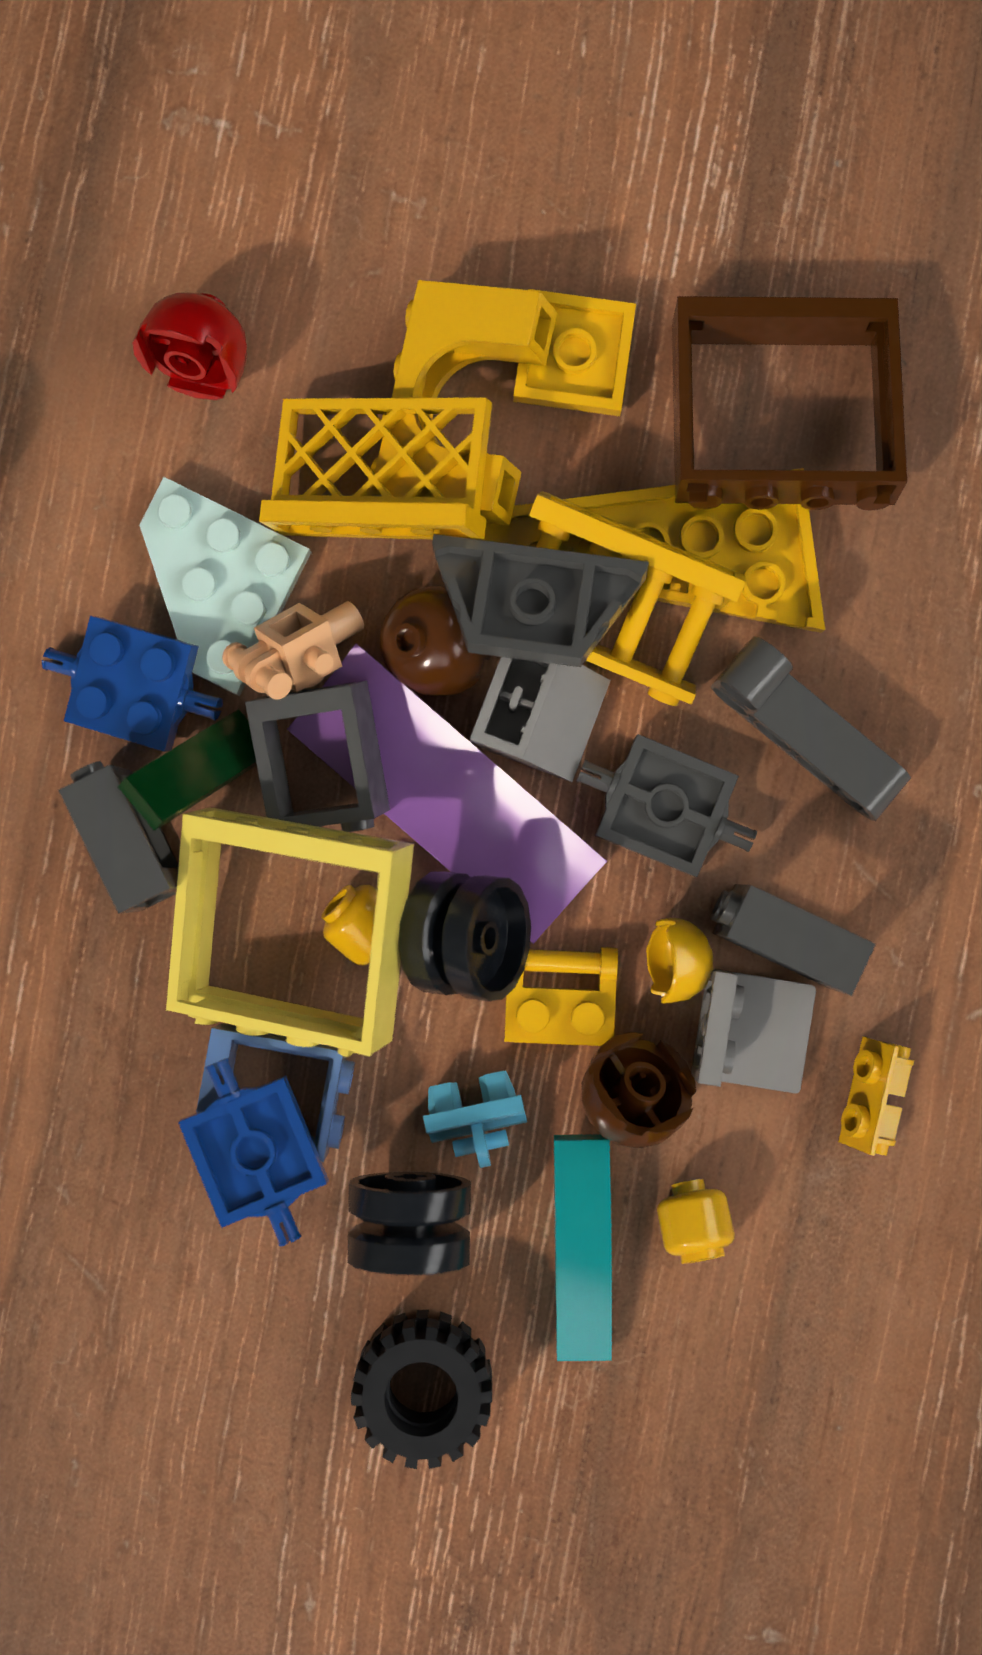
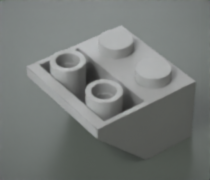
(540, 714)

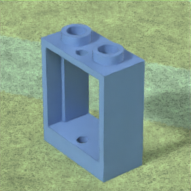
(224, 1044)

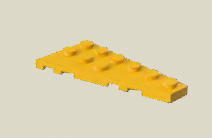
(765, 545)

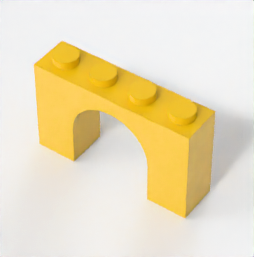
(445, 332)

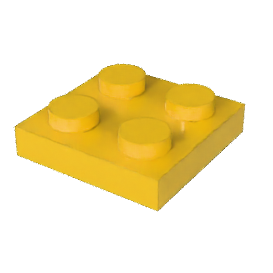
(584, 358)

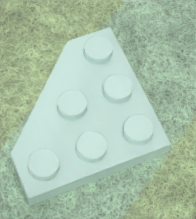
(217, 574)

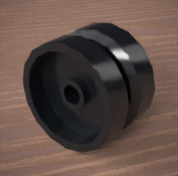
(465, 935)
(409, 1223)

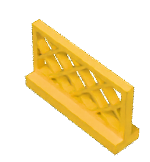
(386, 514)

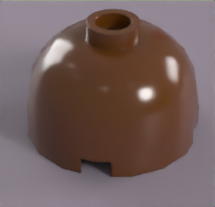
(426, 644)
(637, 1091)

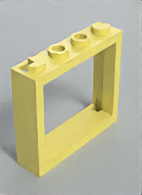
(257, 1015)

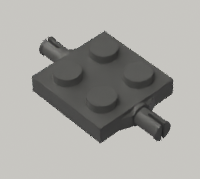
(666, 805)

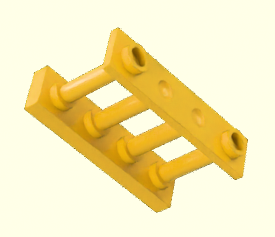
(613, 539)

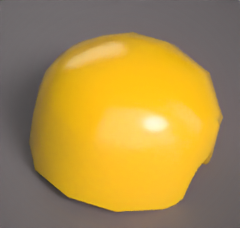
(678, 960)

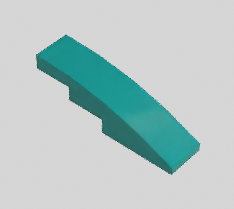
(583, 1247)

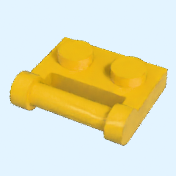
(564, 1013)

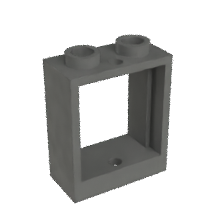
(363, 749)
(124, 848)
(791, 937)

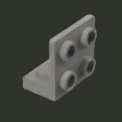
(753, 1031)

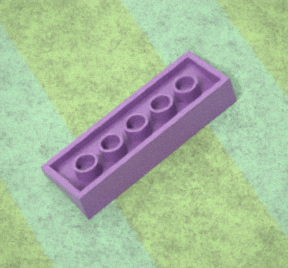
(455, 796)

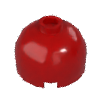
(194, 344)

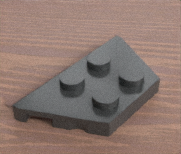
(534, 598)

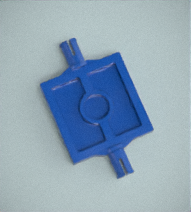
(131, 683)
(253, 1151)

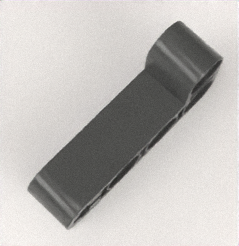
(808, 729)

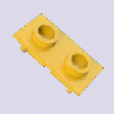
(867, 1119)

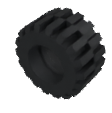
(414, 1432)

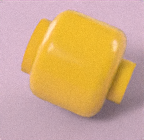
(351, 922)
(695, 1222)

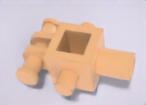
(293, 649)

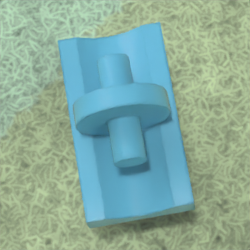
(452, 1120)

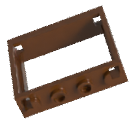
(792, 322)

